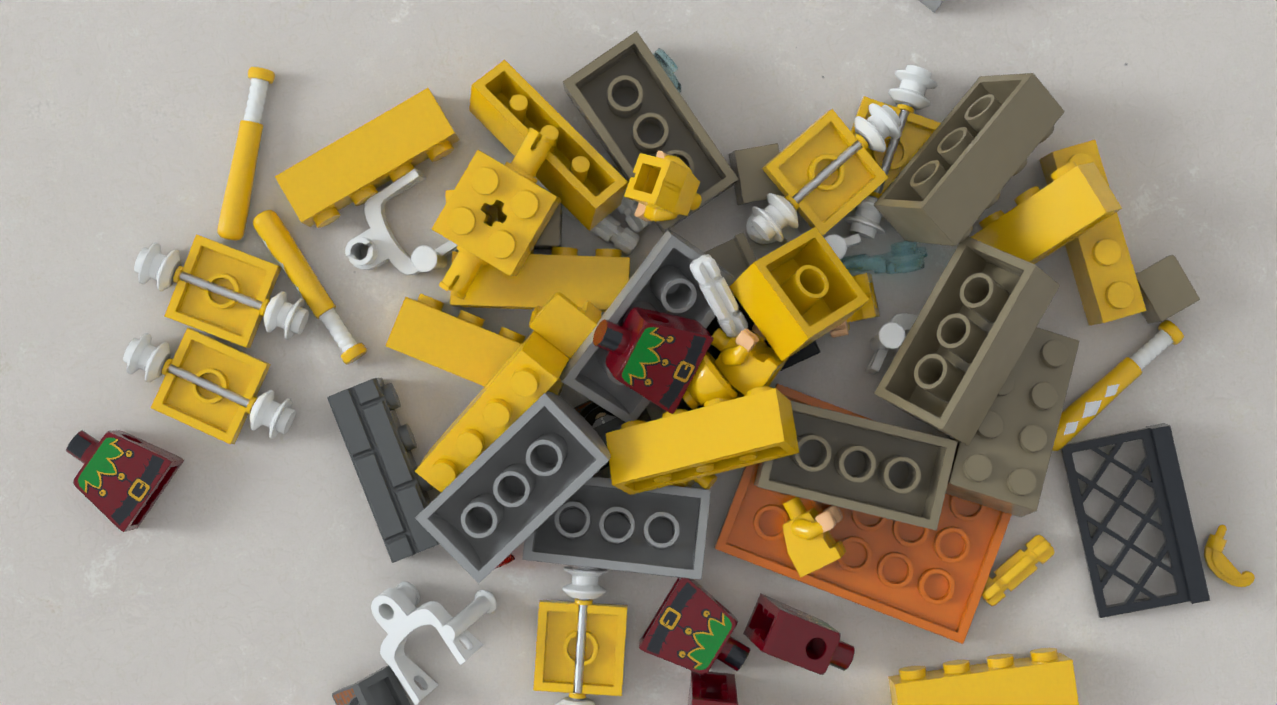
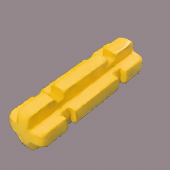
(1017, 569)

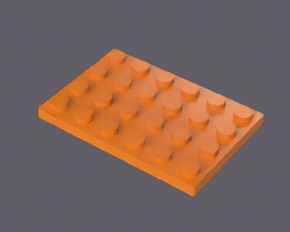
(888, 564)

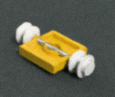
(914, 133)
(826, 172)
(222, 291)
(209, 385)
(580, 641)

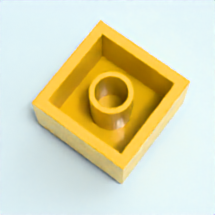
(798, 293)

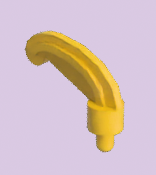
(1220, 564)

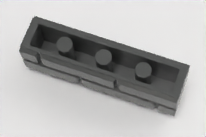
(385, 464)

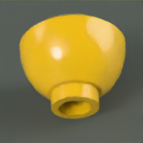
(708, 384)

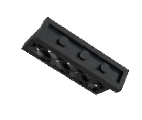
(1173, 515)

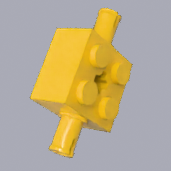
(467, 218)

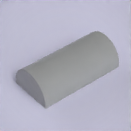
(659, 285)
(515, 485)
(635, 533)

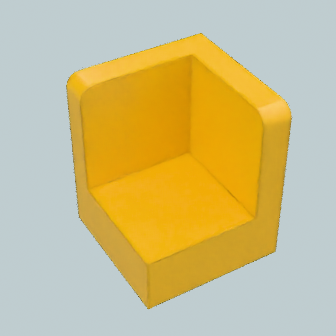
(564, 322)

